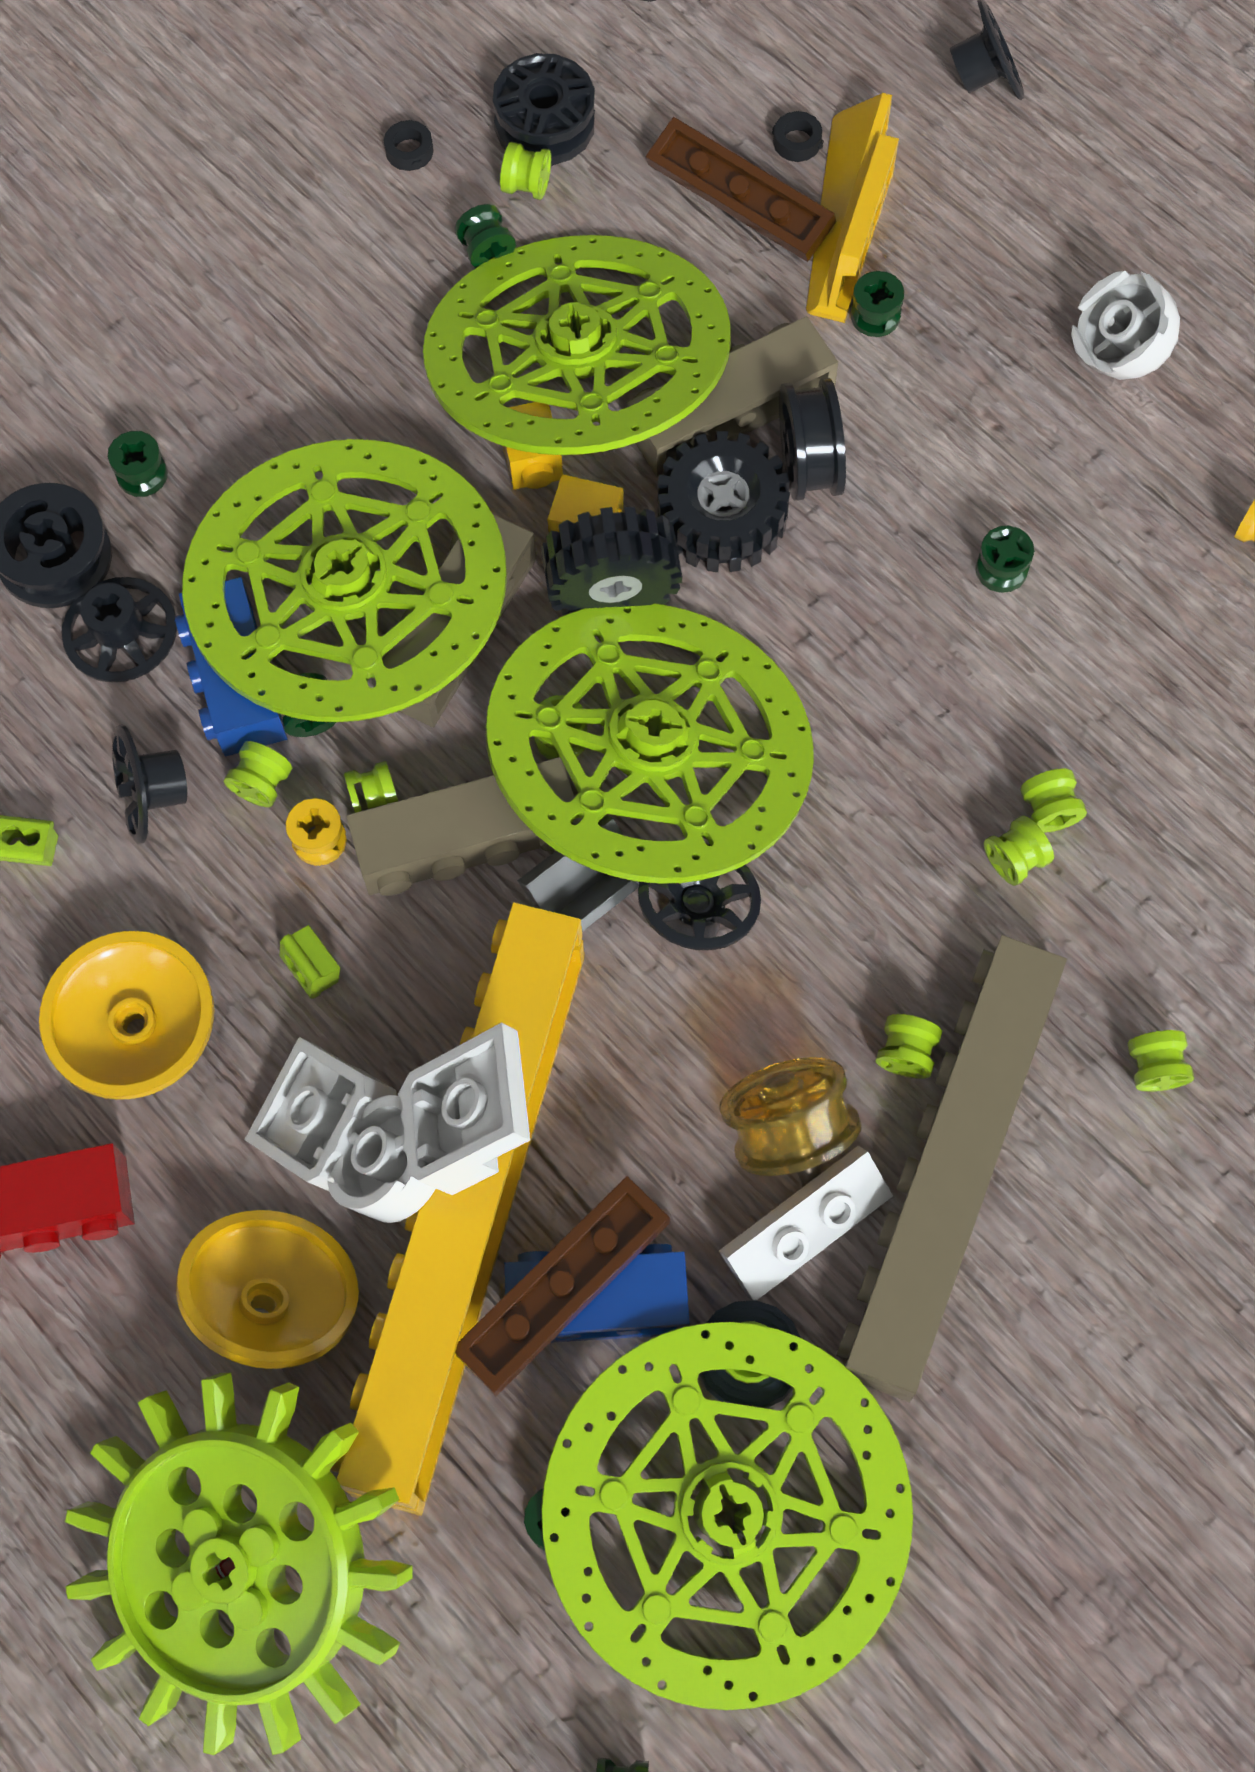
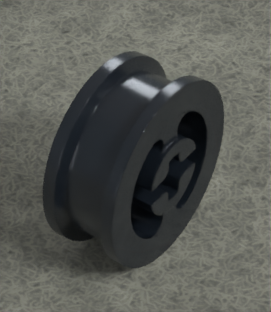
(812, 439)
(48, 573)

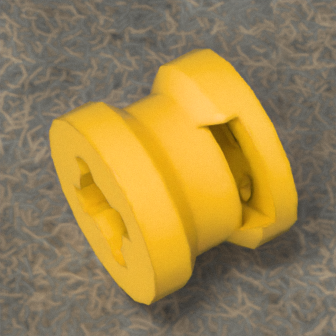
(325, 841)

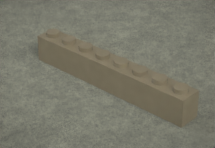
(954, 1168)

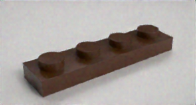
(741, 189)
(561, 1285)

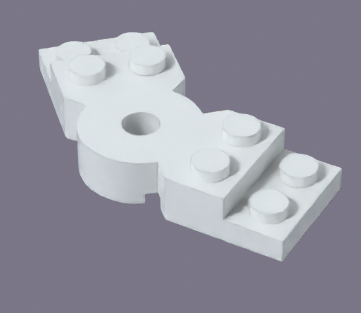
(393, 1150)

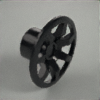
(986, 56)
(116, 624)
(153, 781)
(698, 910)

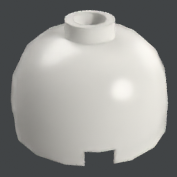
(1126, 326)

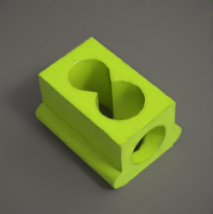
(32, 830)
(309, 961)

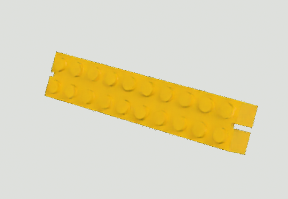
(457, 1237)

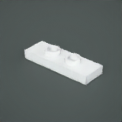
(806, 1223)

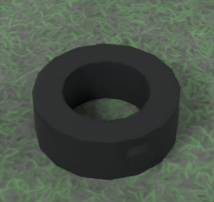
(802, 122)
(404, 131)

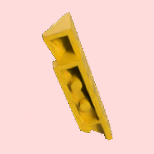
(854, 189)

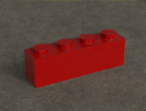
(64, 1198)

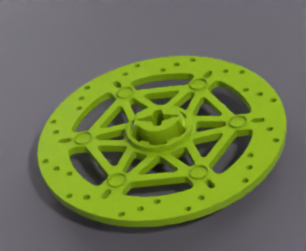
(577, 345)
(344, 580)
(649, 742)
(876, 1560)

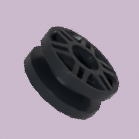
(545, 105)

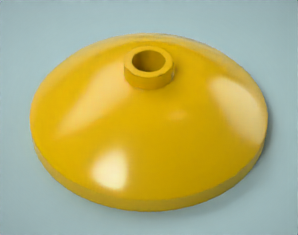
(108, 987)
(272, 1265)

